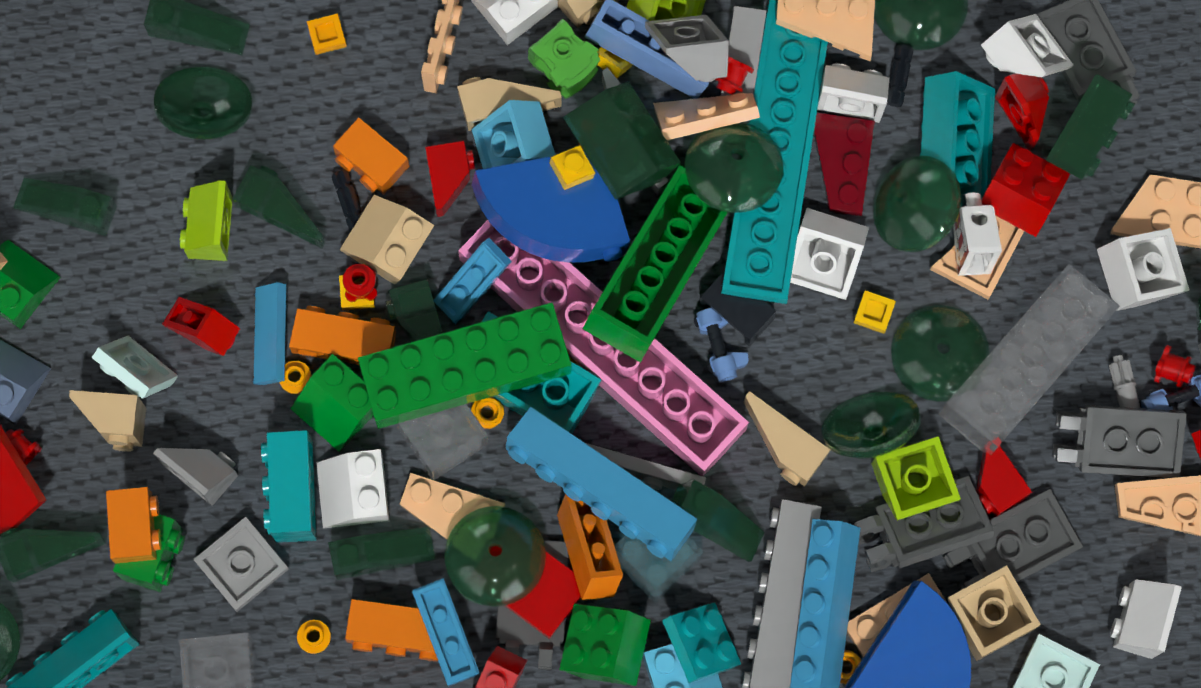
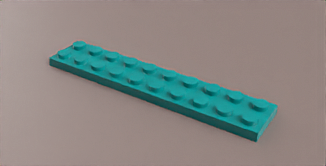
(787, 103)

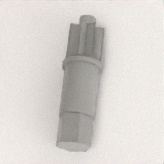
(1124, 382)

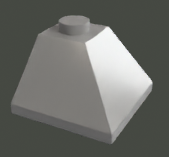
(693, 44)
(200, 470)

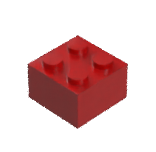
(1025, 189)

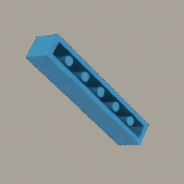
(600, 484)
(825, 605)

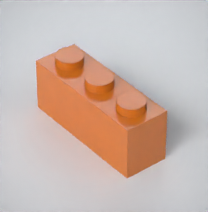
(342, 335)
(589, 550)
(388, 627)

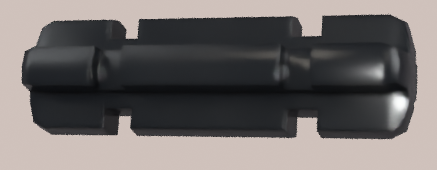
(899, 75)
(347, 197)

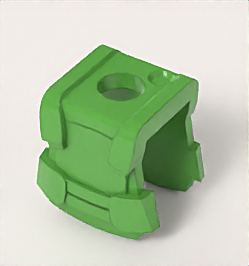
(564, 59)

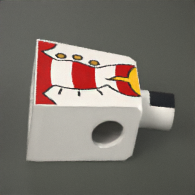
(976, 237)

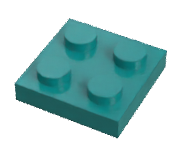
(701, 642)

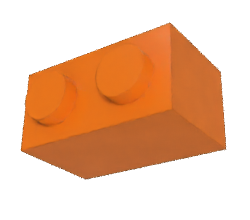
(370, 157)
(132, 525)

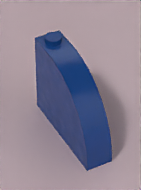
(544, 219)
(917, 647)

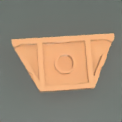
(1164, 205)

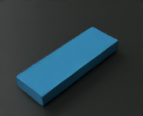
(472, 280)
(269, 334)
(445, 632)

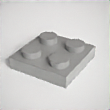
(241, 564)

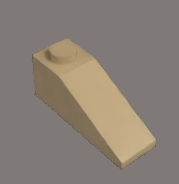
(485, 96)
(789, 445)

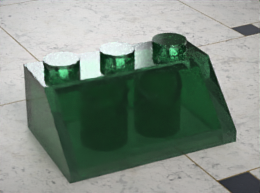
(1091, 128)
(622, 140)

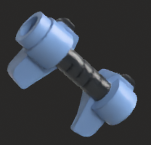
(723, 363)
(1161, 400)

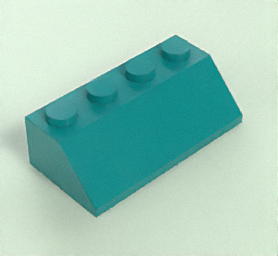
(960, 128)
(559, 399)
(81, 655)

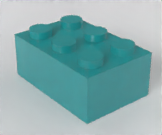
(289, 486)

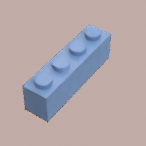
(625, 36)

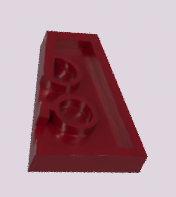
(844, 160)

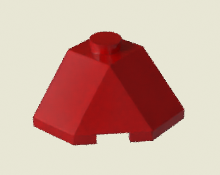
(1025, 104)

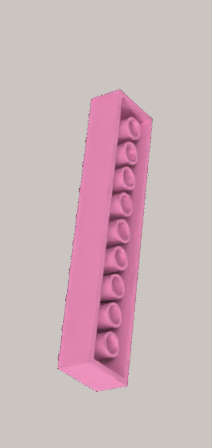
(656, 391)

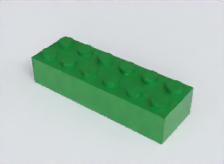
(655, 269)
(465, 365)

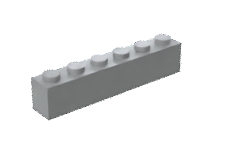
(782, 600)

